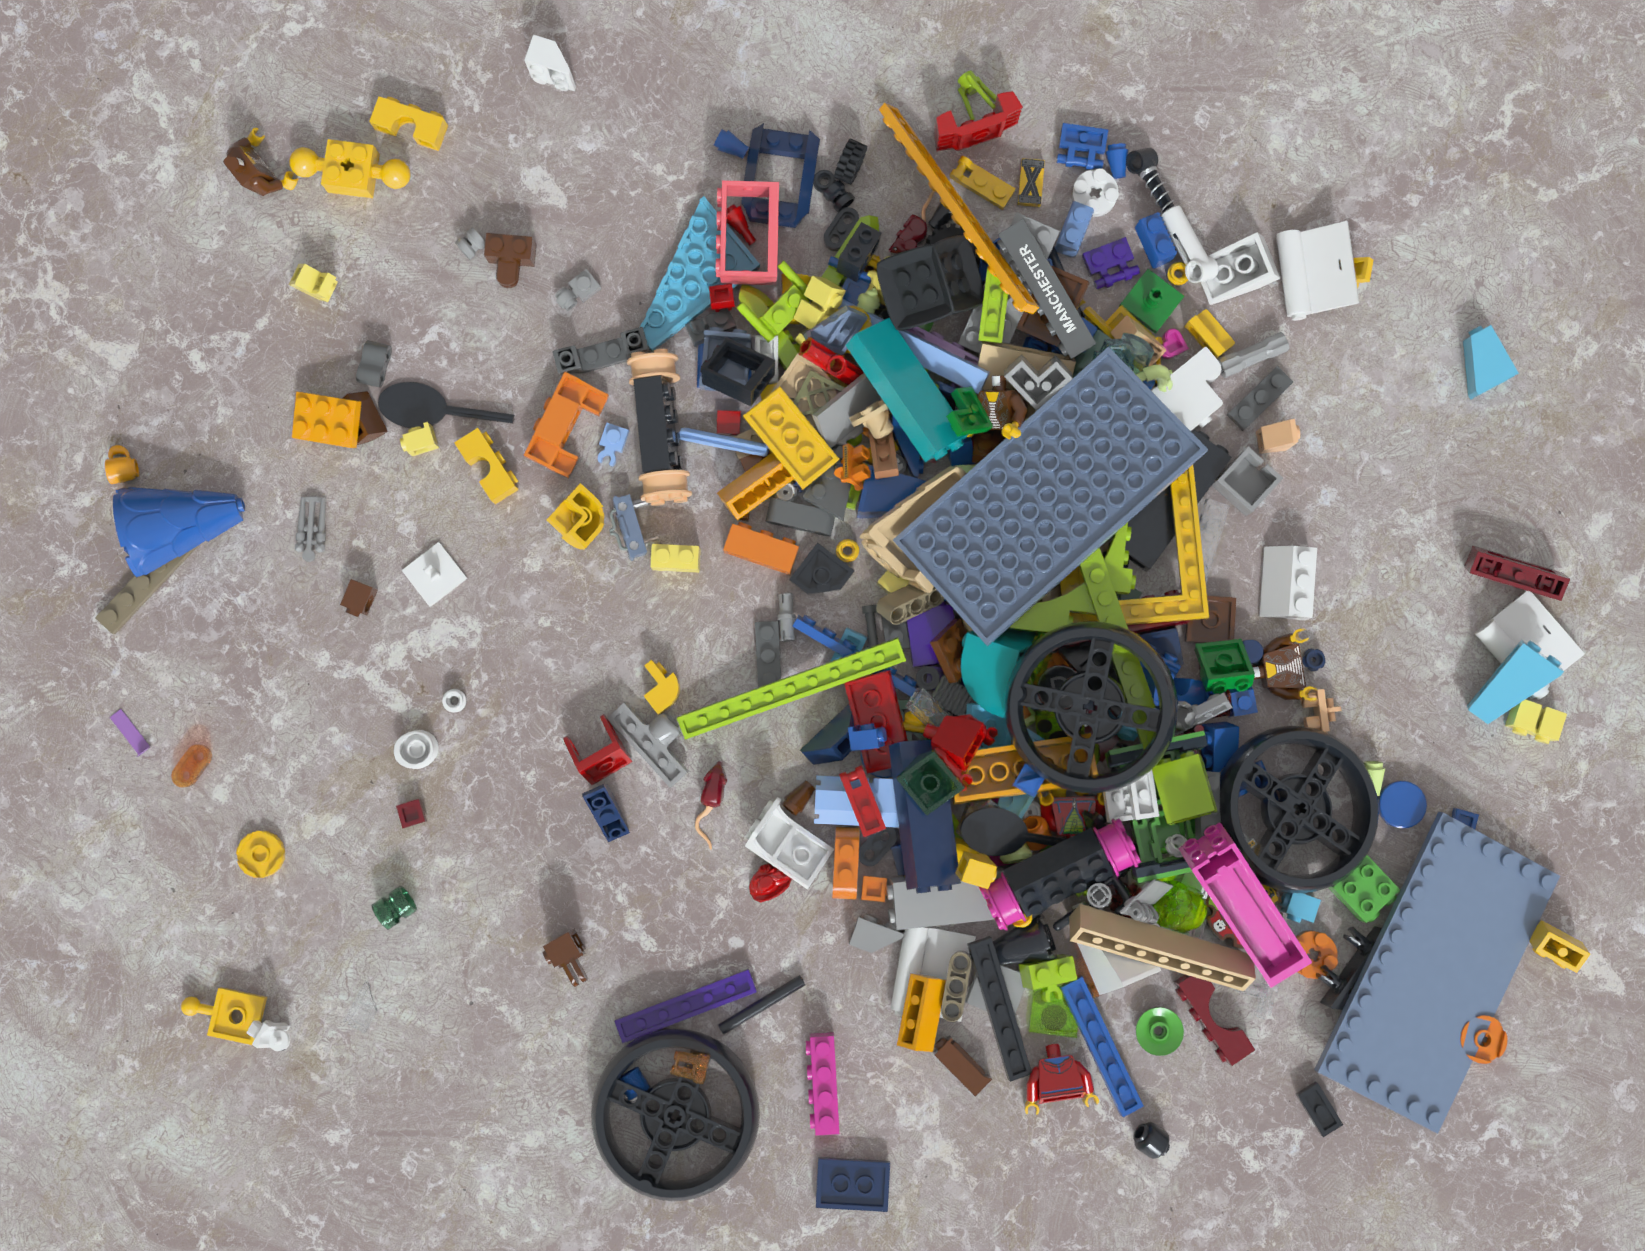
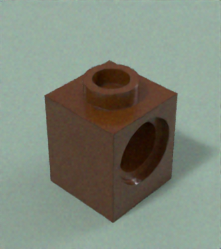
(358, 598)

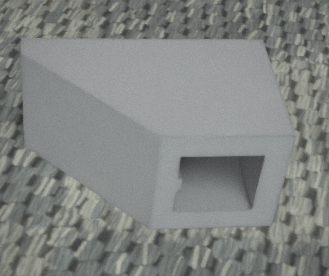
(873, 936)

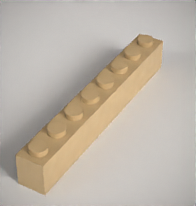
(1161, 947)

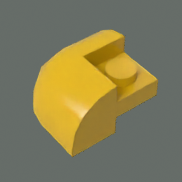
(578, 517)

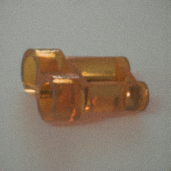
(699, 1070)

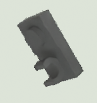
(720, 319)

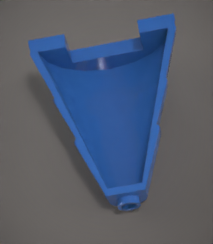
(170, 522)

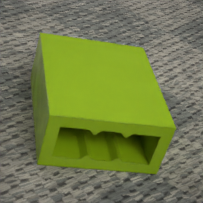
(1184, 788)

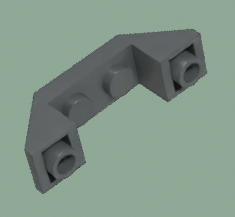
(601, 354)

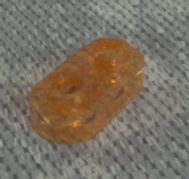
(192, 765)

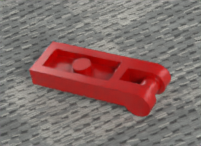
(863, 802)

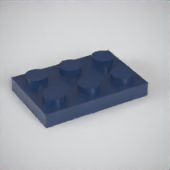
(853, 1184)

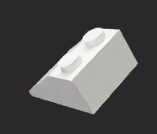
(1241, 269)

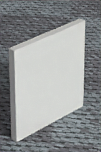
(434, 574)

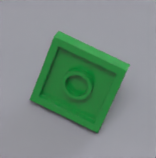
(1152, 301)

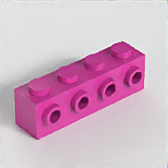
(824, 1091)

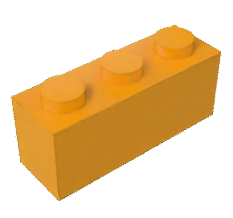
(921, 1012)

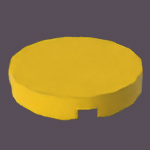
(260, 854)

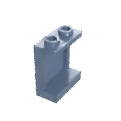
(730, 368)

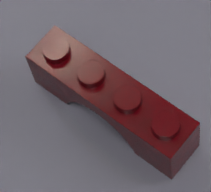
(1230, 1042)

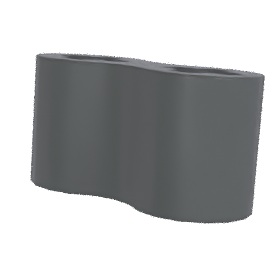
(373, 363)

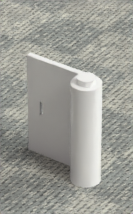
(1313, 271)
(1526, 621)
(928, 953)

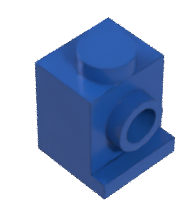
(866, 737)

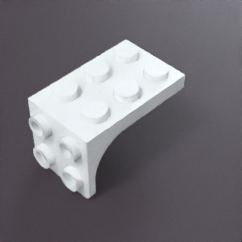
(787, 845)

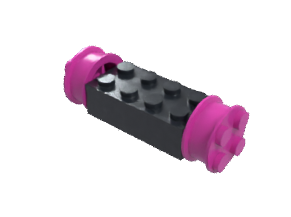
(1059, 873)

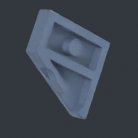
(838, 329)

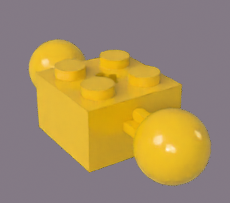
(350, 168)

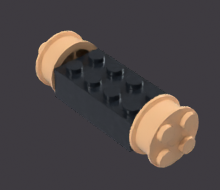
(656, 427)

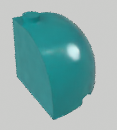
(988, 668)

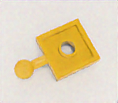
(221, 1020)

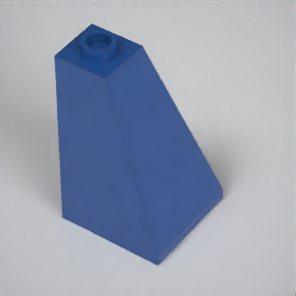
(884, 493)

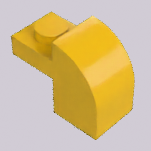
(666, 691)

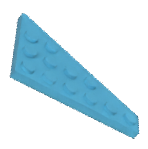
(686, 284)

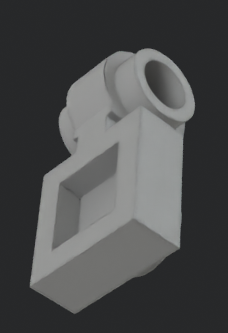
(582, 286)

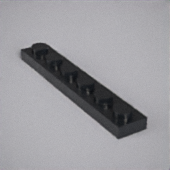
(999, 1008)

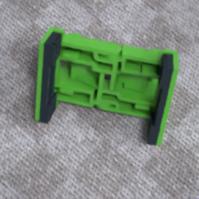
(1151, 833)

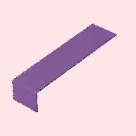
(130, 732)

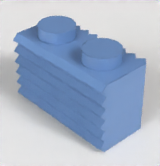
(1074, 229)

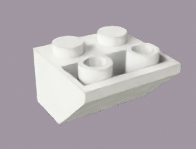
(548, 64)

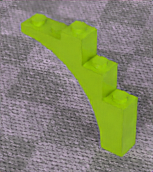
(1055, 613)

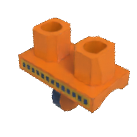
(852, 467)

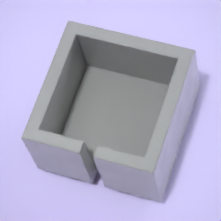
(1246, 485)

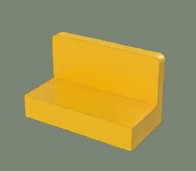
(1209, 333)

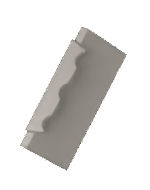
(833, 418)

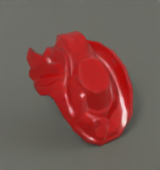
(768, 883)

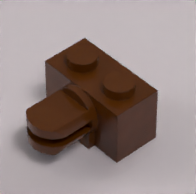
(509, 254)
(564, 951)

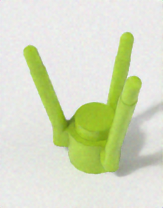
(971, 85)

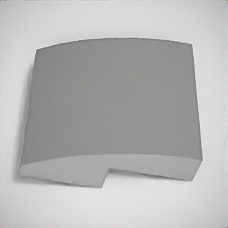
(1013, 984)

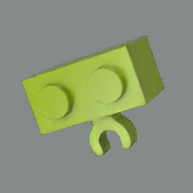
(1048, 975)

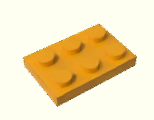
(326, 419)

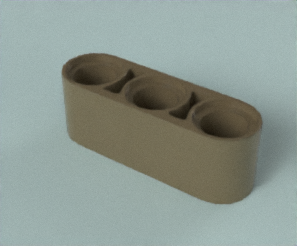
(907, 603)
(950, 996)

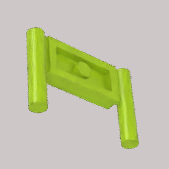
(783, 309)

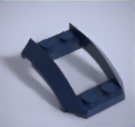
(787, 145)

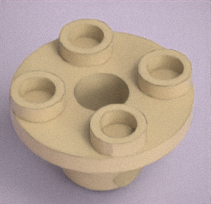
(875, 418)

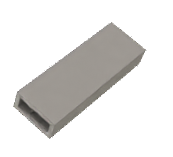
(937, 907)

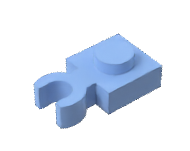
(613, 440)

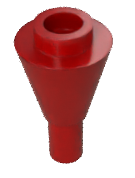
(737, 221)

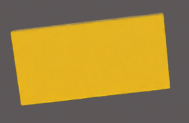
(791, 437)

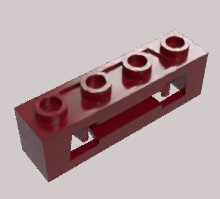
(1516, 573)

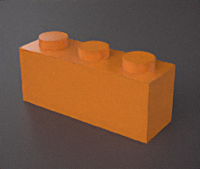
(761, 548)

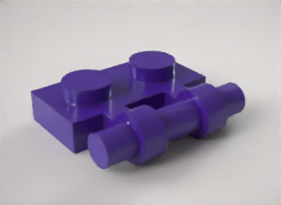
(1107, 257)

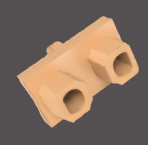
(1321, 712)

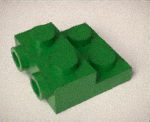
(1224, 666)

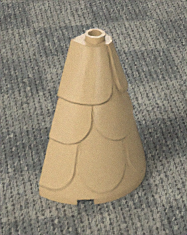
(881, 532)

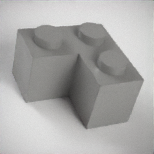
(1036, 385)

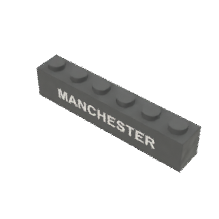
(1046, 288)

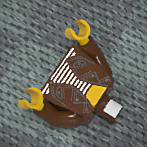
(252, 170)
(1003, 407)
(1283, 668)

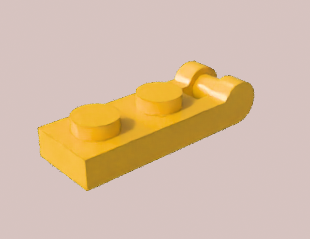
(982, 183)

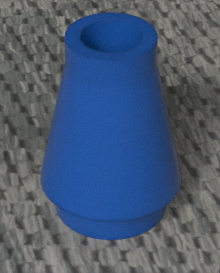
(730, 144)
(1117, 159)

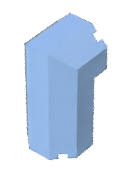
(835, 808)

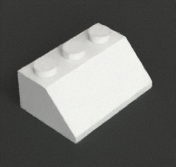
(1288, 582)

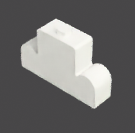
(1191, 396)

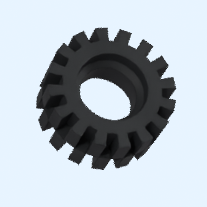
(850, 161)

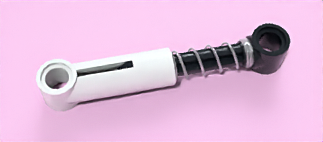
(1198, 265)

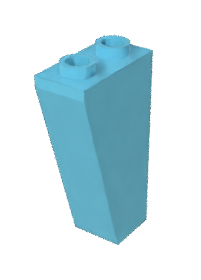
(1514, 681)

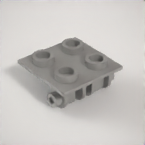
(1141, 906)

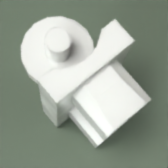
(269, 1035)

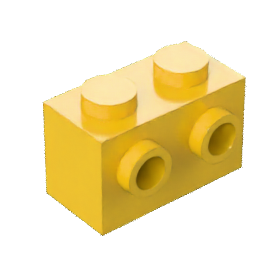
(1559, 947)

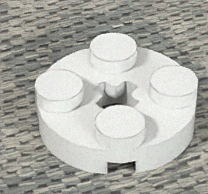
(1099, 180)

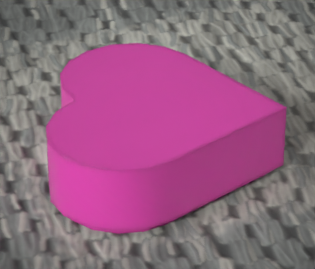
(1173, 343)

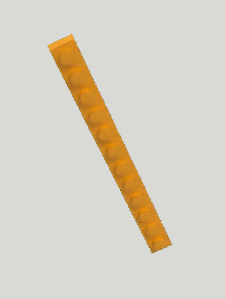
(961, 213)

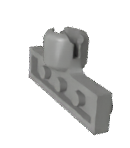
(651, 741)

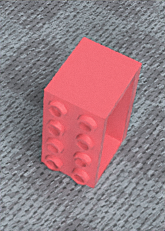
(748, 189)

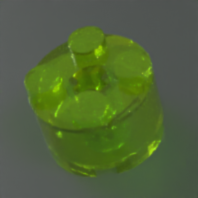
(1181, 908)

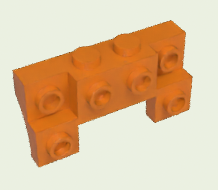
(558, 421)

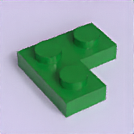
(971, 415)

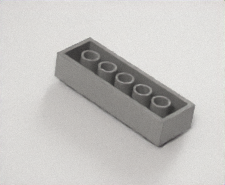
(1045, 238)

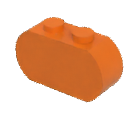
(846, 863)

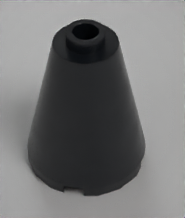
(1026, 944)

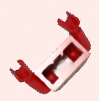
(958, 741)

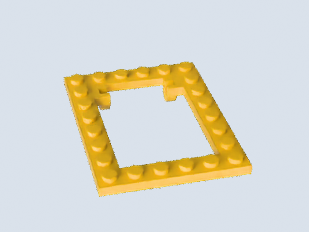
(1193, 599)

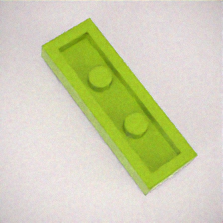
(993, 311)

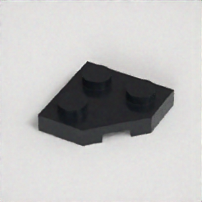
(821, 572)

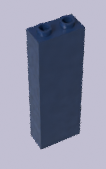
(925, 839)

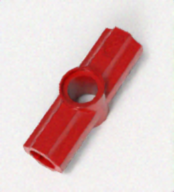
(822, 357)

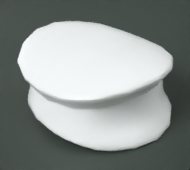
(416, 749)

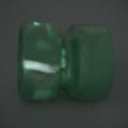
(394, 907)

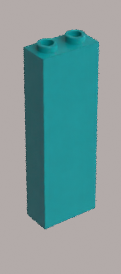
(905, 389)

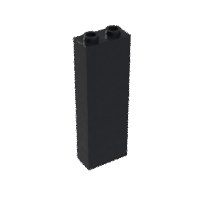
(1154, 524)

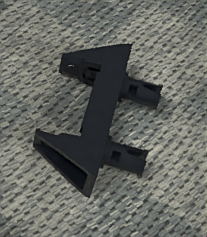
(1340, 985)

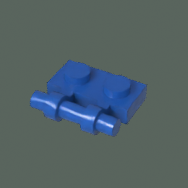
(1082, 139)

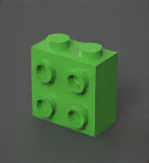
(1366, 891)

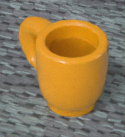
(120, 468)

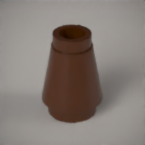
(798, 798)

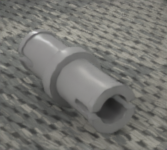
(786, 617)

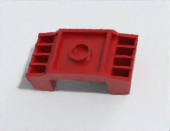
(973, 132)

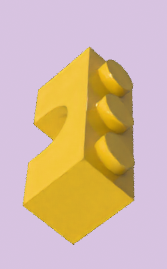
(391, 115)
(477, 447)
(974, 866)

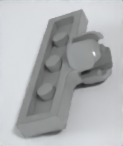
(1193, 715)

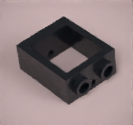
(729, 349)

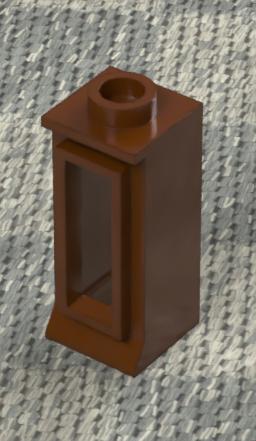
(961, 1065)

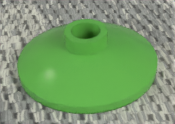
(1168, 1039)

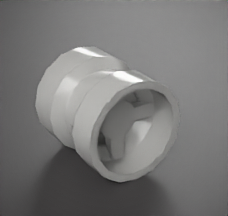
(474, 239)
(1099, 899)

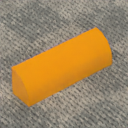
(754, 486)

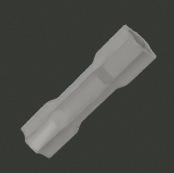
(1254, 354)

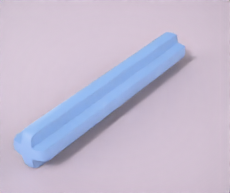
(723, 441)

